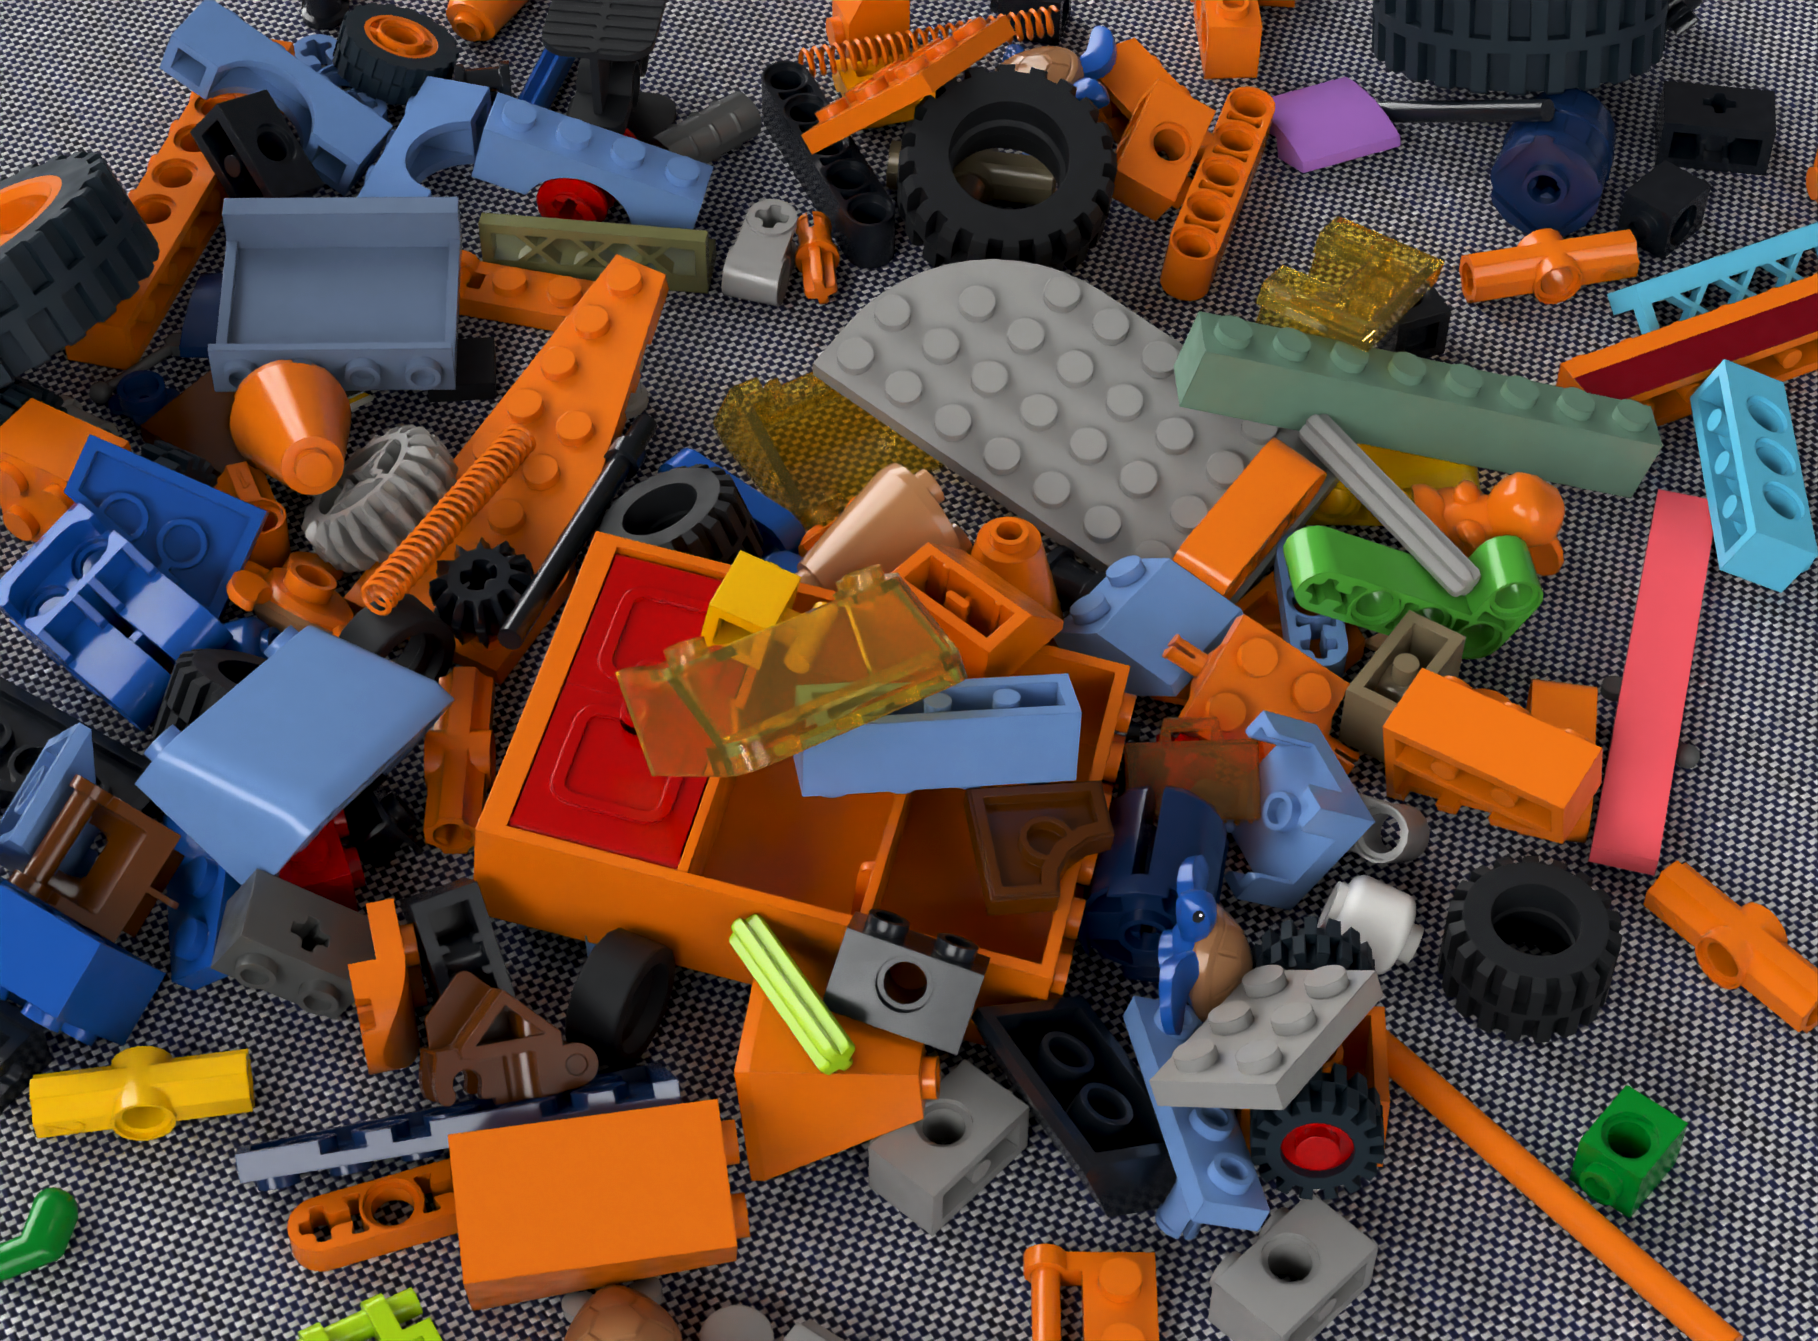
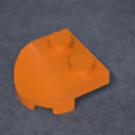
(389, 991)

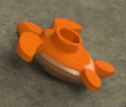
(293, 595)

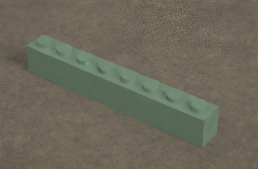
(1416, 404)

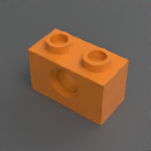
(1177, 126)

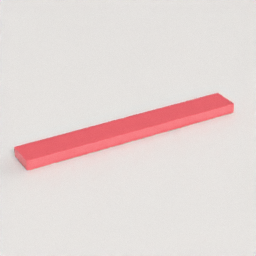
(1654, 686)

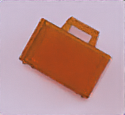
(1213, 769)

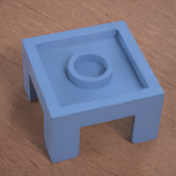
(1306, 815)

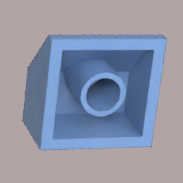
(1137, 615)

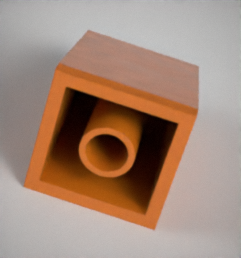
(594, 1201)

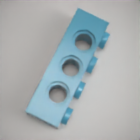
(1753, 477)

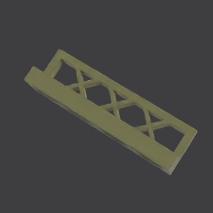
(587, 247)

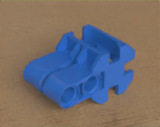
(105, 613)

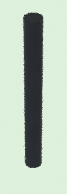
(1469, 110)

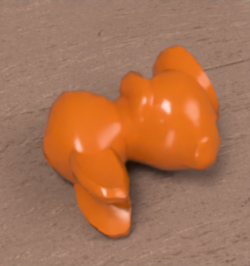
(1515, 507)

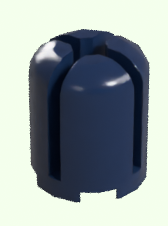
(1137, 878)

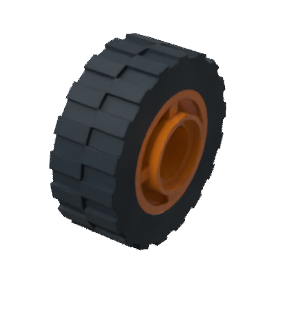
(392, 51)

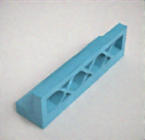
(1716, 271)

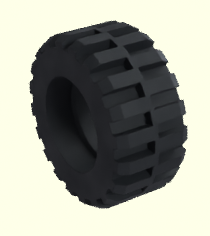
(1017, 114)

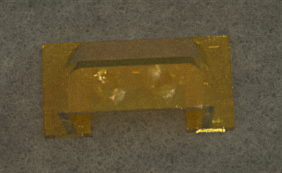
(1353, 289)

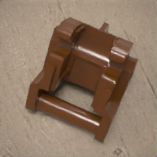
(125, 876)
(497, 1046)

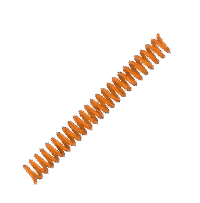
(914, 37)
(459, 525)

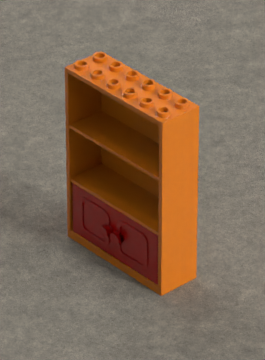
(597, 844)

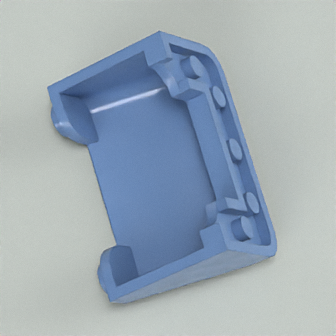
(289, 748)

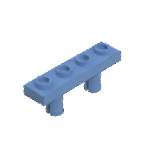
(1205, 1145)

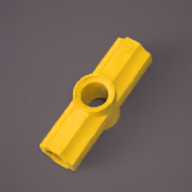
(142, 1093)

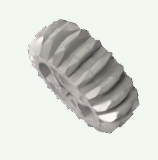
(379, 498)

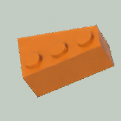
(1488, 758)

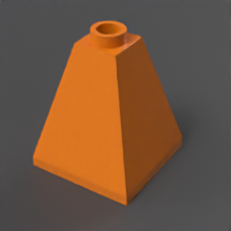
(804, 1115)

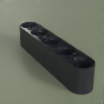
(834, 177)

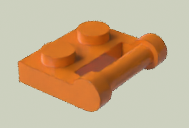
(1115, 1293)

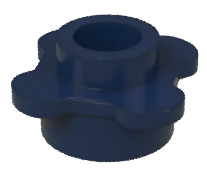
(141, 396)

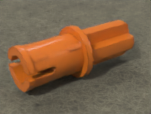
(817, 257)

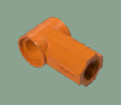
(253, 487)

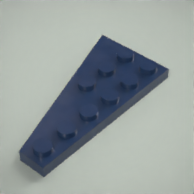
(426, 1131)

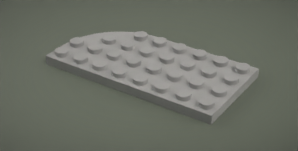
(1050, 406)

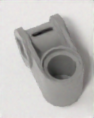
(763, 254)

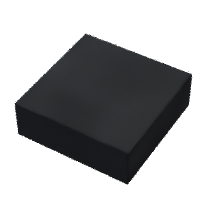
(473, 373)

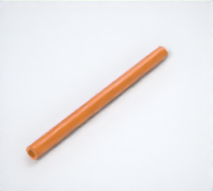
(1556, 1197)

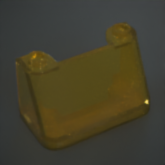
(809, 445)

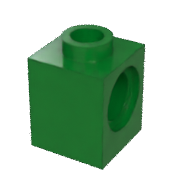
(1634, 1129)

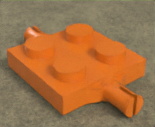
(1254, 674)

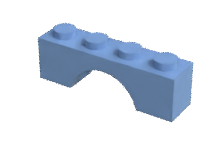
(223, 55)
(437, 132)
(534, 144)

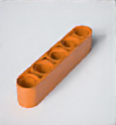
(1217, 194)

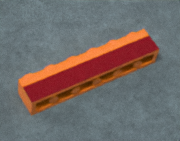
(1664, 367)

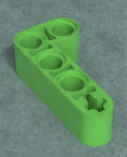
(1380, 584)

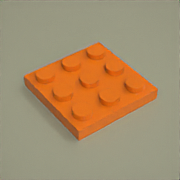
(906, 81)

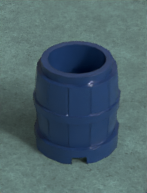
(1555, 168)

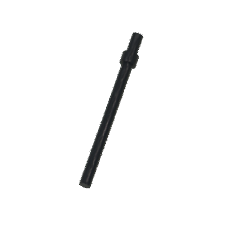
(622, 463)

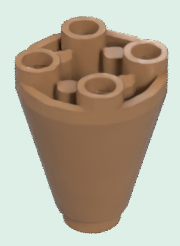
(883, 527)

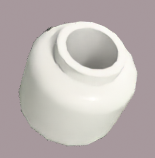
(1380, 916)

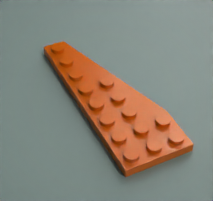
(575, 409)

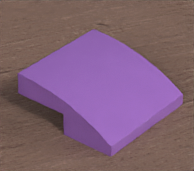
(1330, 125)

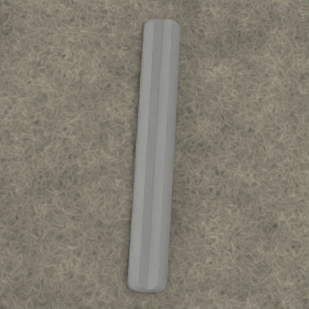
(1390, 505)

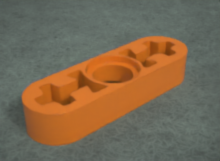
(365, 1198)

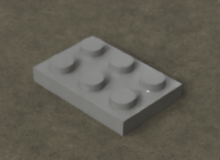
(1267, 1038)

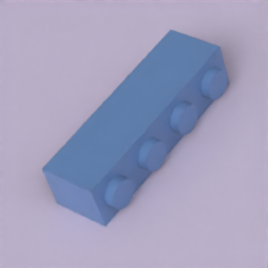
(955, 739)

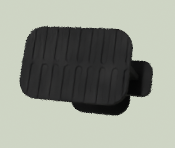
(614, 53)

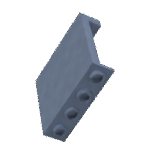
(341, 287)

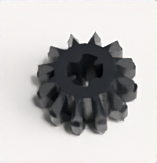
(479, 589)

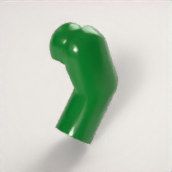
(43, 1236)

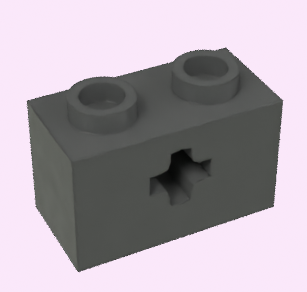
(292, 944)

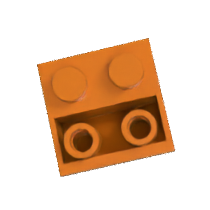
(978, 610)

